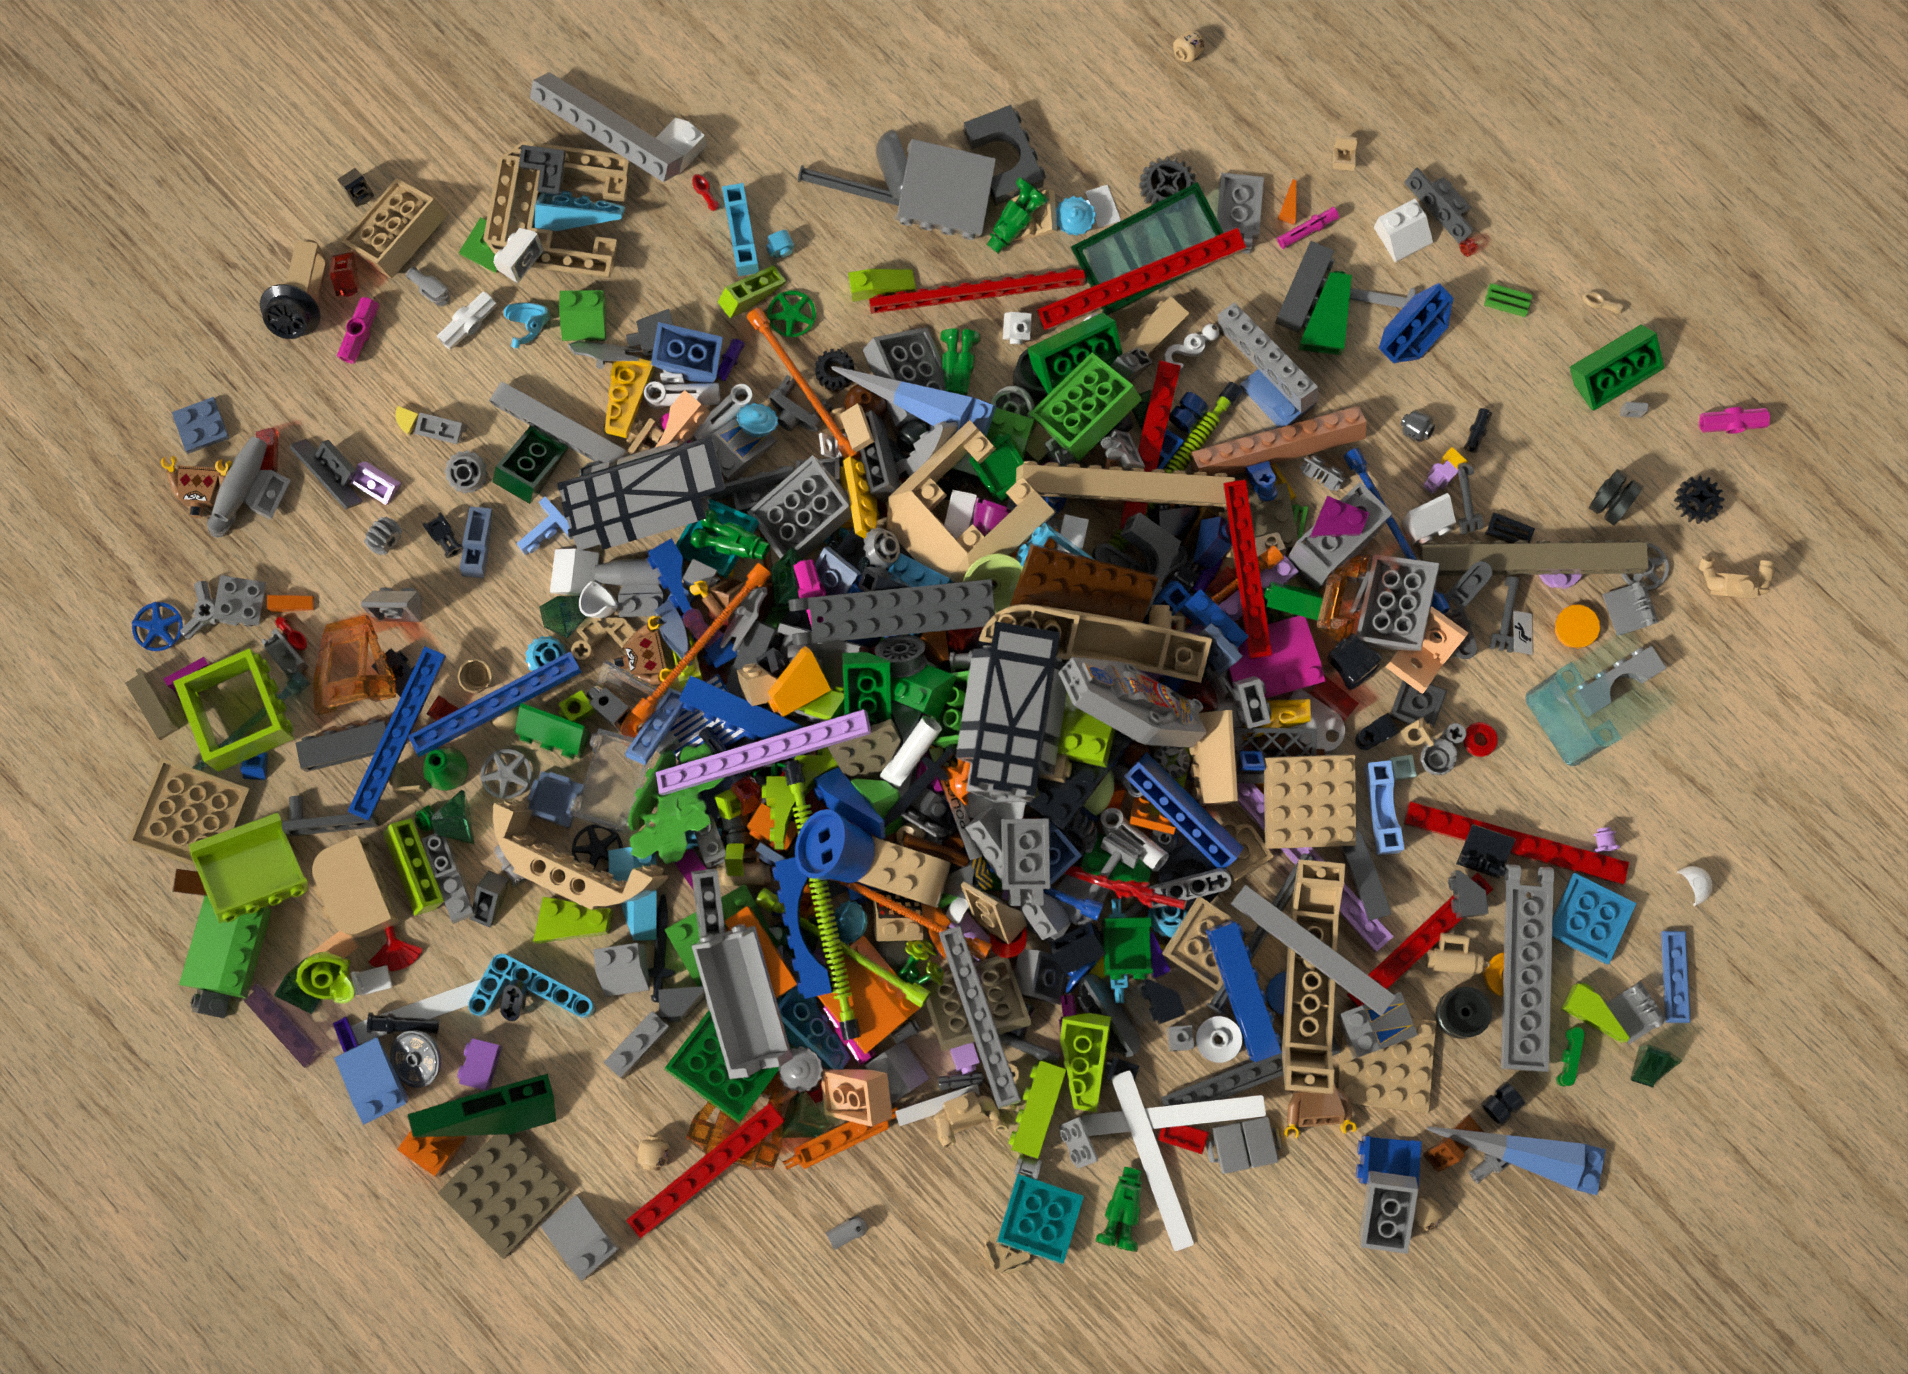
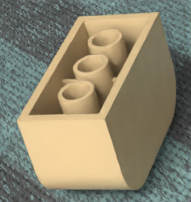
(907, 873)
(353, 889)

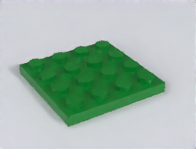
(703, 1069)

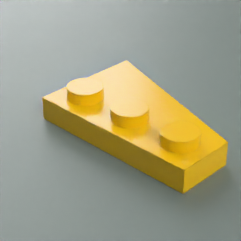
(1287, 714)

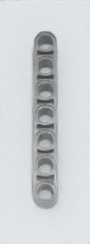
(555, 424)

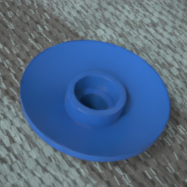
(1077, 975)

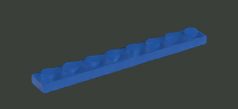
(494, 704)
(397, 734)

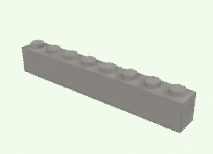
(606, 127)

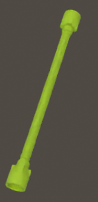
(915, 993)

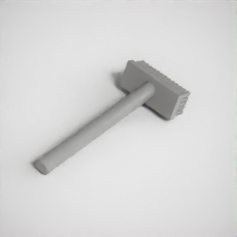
(1120, 851)

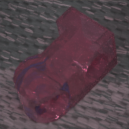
(694, 623)

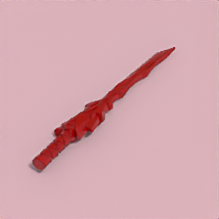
(1127, 889)

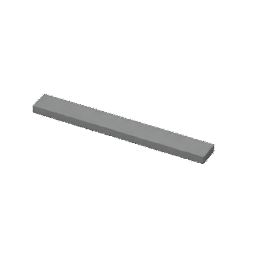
(1313, 950)
(979, 1017)

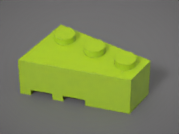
(569, 920)

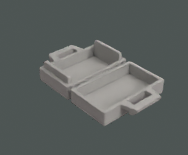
(1244, 1150)

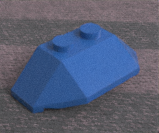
(1417, 325)

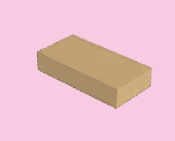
(857, 427)

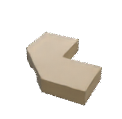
(597, 628)

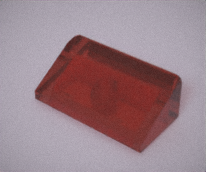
(270, 437)

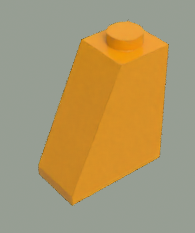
(798, 684)

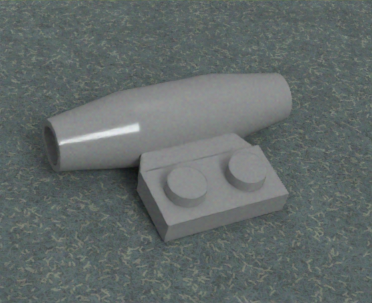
(248, 484)
(639, 584)

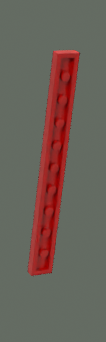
(1141, 279)
(983, 290)
(1524, 845)

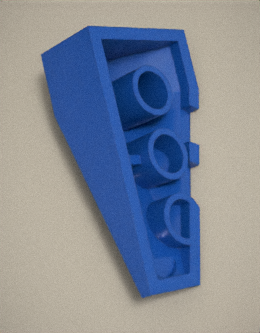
(843, 798)

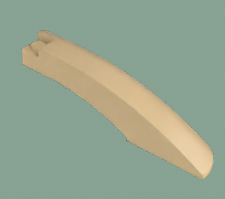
(1112, 639)

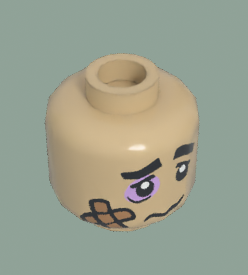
(1189, 45)
(653, 1153)
(1426, 1214)

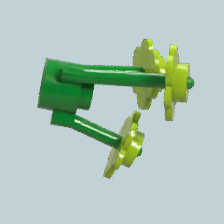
(919, 950)

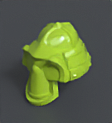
(326, 977)

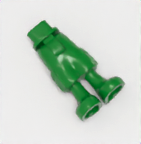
(1015, 217)
(957, 366)
(733, 541)
(1123, 1208)

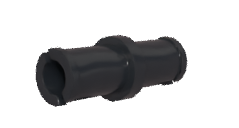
(1478, 430)

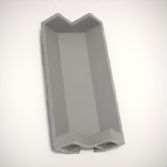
(742, 1001)

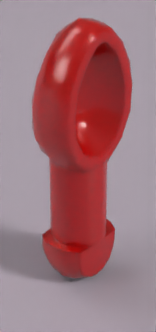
(702, 187)
(295, 638)

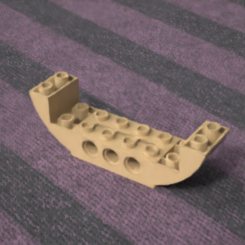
(560, 871)

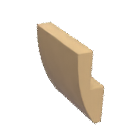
(1044, 218)

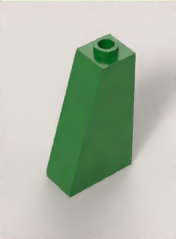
(1329, 319)

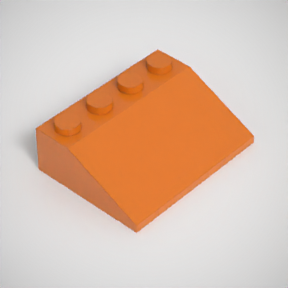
(875, 1001)

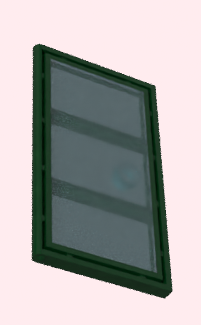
(1145, 238)

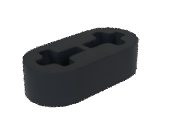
(510, 999)

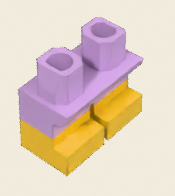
(1444, 471)

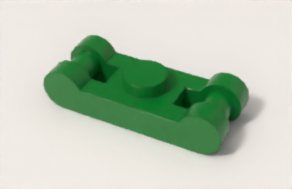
(1571, 1057)

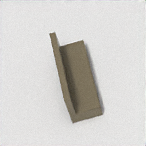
(152, 704)

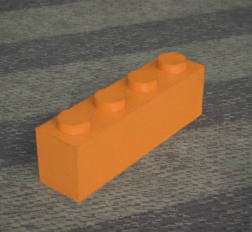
(779, 972)

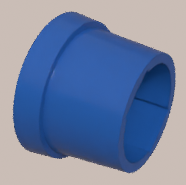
(833, 848)

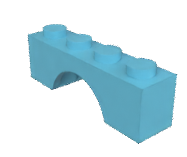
(740, 229)

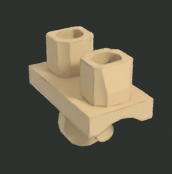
(649, 432)

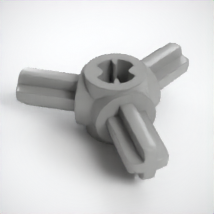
(200, 617)

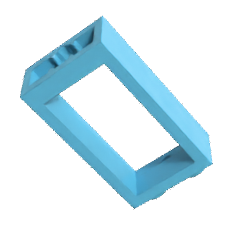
(1040, 537)

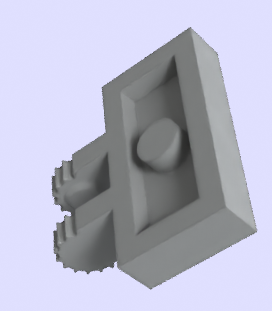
(1120, 445)

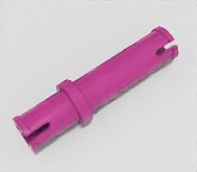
(1316, 222)

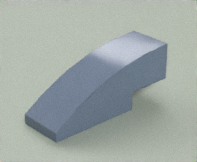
(476, 542)
(673, 630)

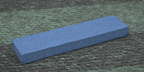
(656, 728)
(1675, 976)

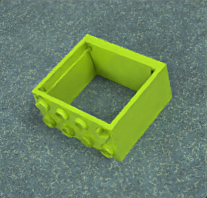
(252, 745)

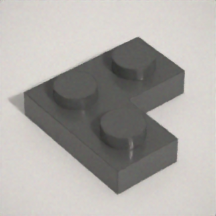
(549, 163)

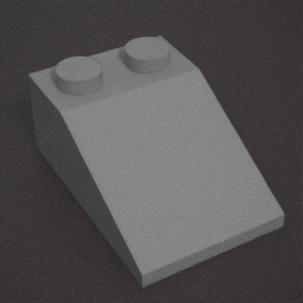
(393, 605)
(579, 1238)

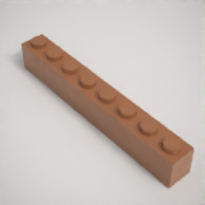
(1282, 443)

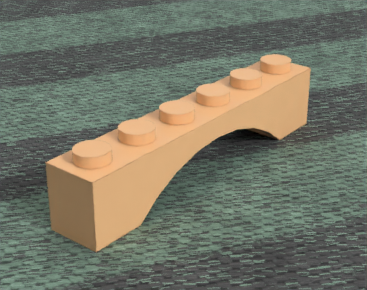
(684, 419)

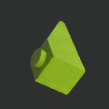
(871, 282)
(749, 291)
(1592, 1010)

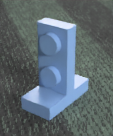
(545, 529)

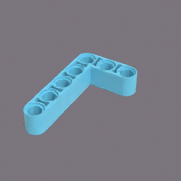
(531, 982)

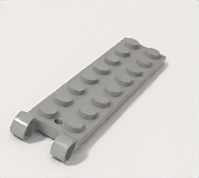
(1527, 971)

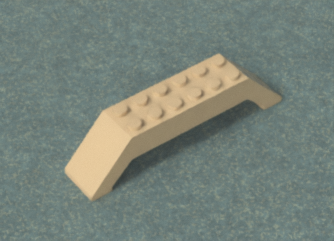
(1307, 989)

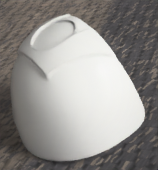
(597, 601)
(1700, 882)
(957, 910)

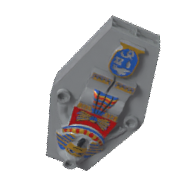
(1133, 702)

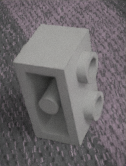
(1251, 701)

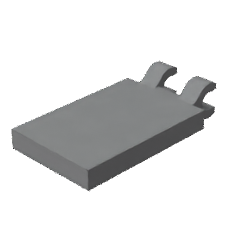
(1240, 205)
(1025, 859)

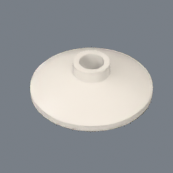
(1230, 1036)

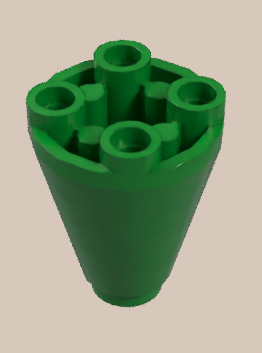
(445, 768)

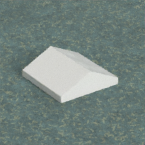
(572, 571)

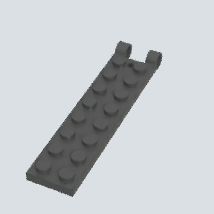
(896, 611)

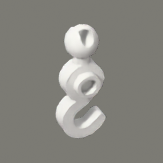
(1192, 345)

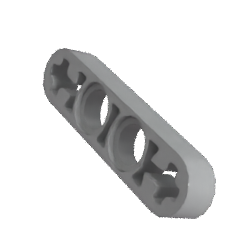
(1186, 884)

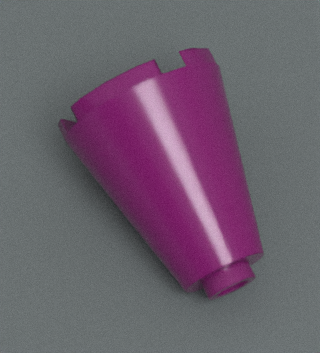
(988, 515)

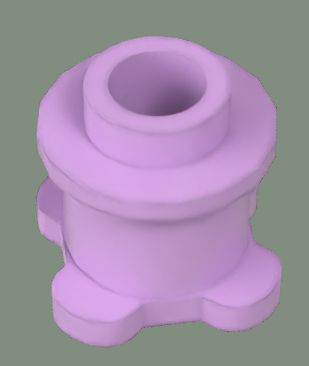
(1605, 840)

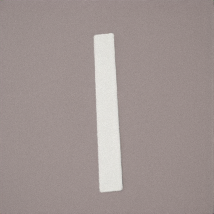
(427, 1008)
(1179, 1115)
(1152, 1161)

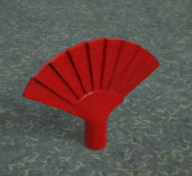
(395, 953)

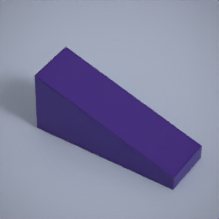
(1158, 960)
(345, 1034)

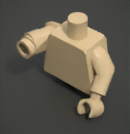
(1735, 584)
(965, 1113)

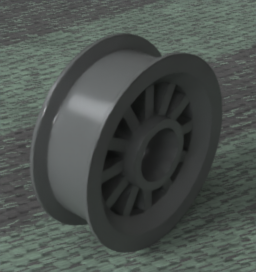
(904, 654)

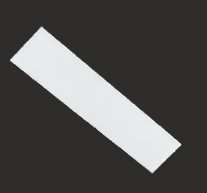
(930, 1106)

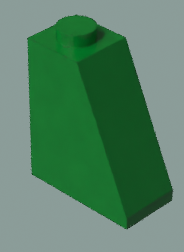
(1293, 600)

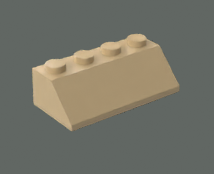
(1215, 761)

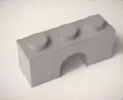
(638, 1042)

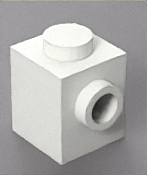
(1017, 327)

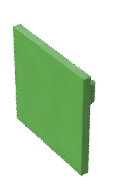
(477, 249)

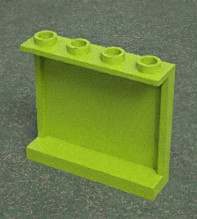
(248, 868)

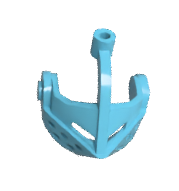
(532, 315)

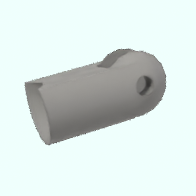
(847, 1231)

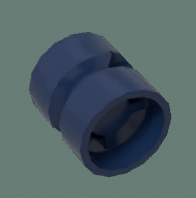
(1190, 409)

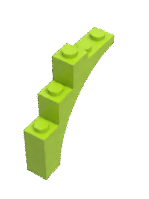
(779, 795)

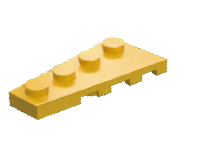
(626, 394)
(861, 500)

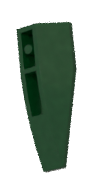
(489, 1112)

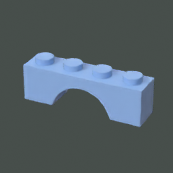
(1384, 821)

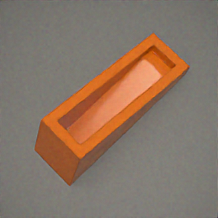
(1288, 210)
(289, 603)

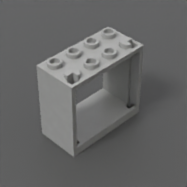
(1324, 554)

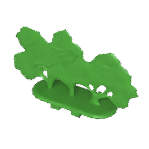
(675, 813)

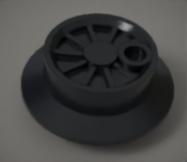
(289, 311)
(1187, 862)

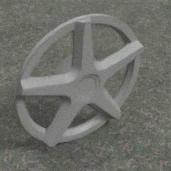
(1649, 572)
(505, 773)

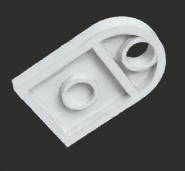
(1321, 718)

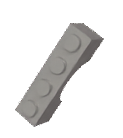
(1596, 695)

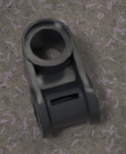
(1378, 730)

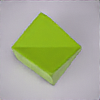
(728, 804)
(734, 859)

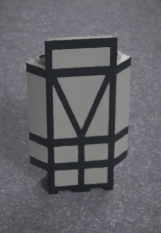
(641, 493)
(1012, 713)

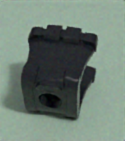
(1354, 661)

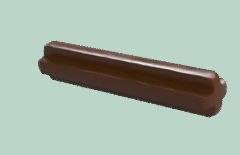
(936, 850)

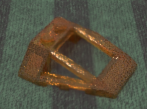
(1329, 620)
(373, 687)
(762, 1155)

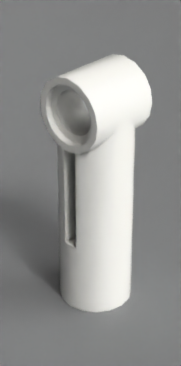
(703, 392)
(724, 412)
(901, 767)
(1151, 853)

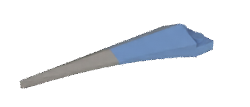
(925, 402)
(1566, 1163)

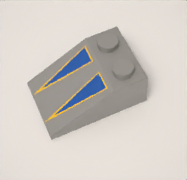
(738, 450)
(1369, 1032)

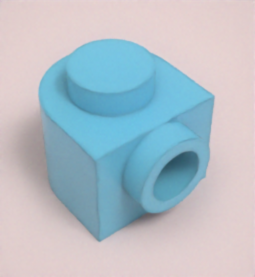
(780, 244)

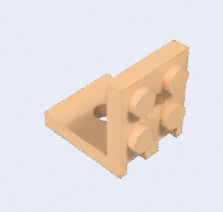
(1433, 652)

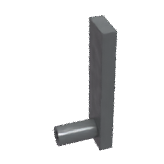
(298, 826)

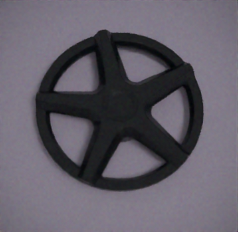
(597, 848)

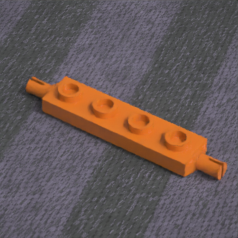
(834, 1142)

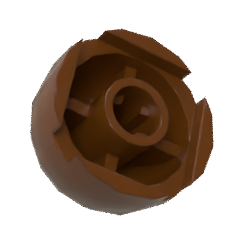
(866, 399)

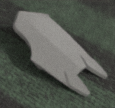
(603, 352)
(744, 617)

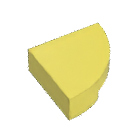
(406, 419)

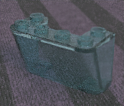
(1562, 720)

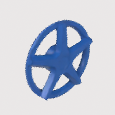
(156, 626)

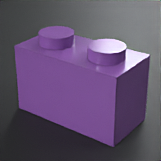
(479, 1064)

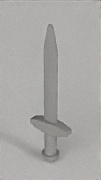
(1380, 298)

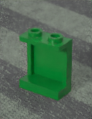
(999, 468)
(1127, 947)

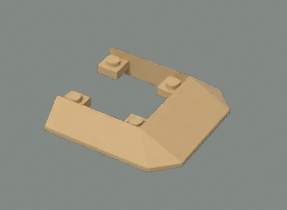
(515, 200)
(930, 541)

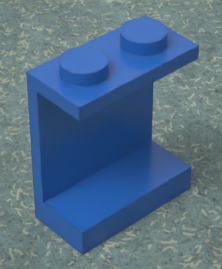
(1389, 1157)

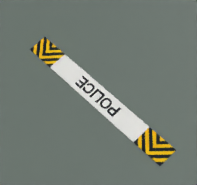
(961, 819)

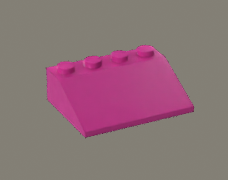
(1292, 662)

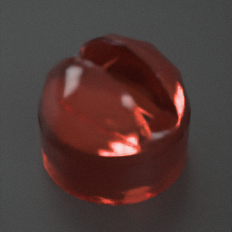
(1468, 247)

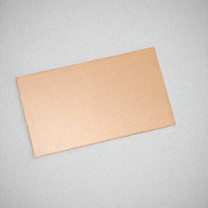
(339, 944)

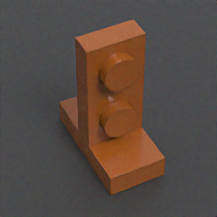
(1449, 1151)

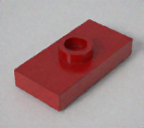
(1185, 1137)

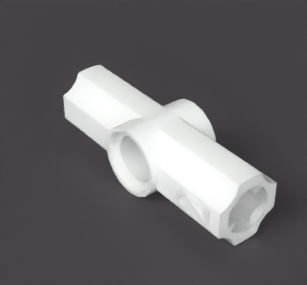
(467, 320)

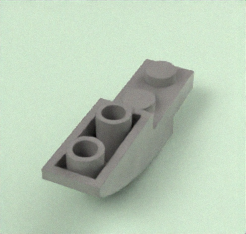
(926, 447)
(448, 877)

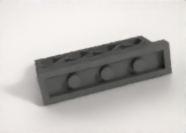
(1258, 776)

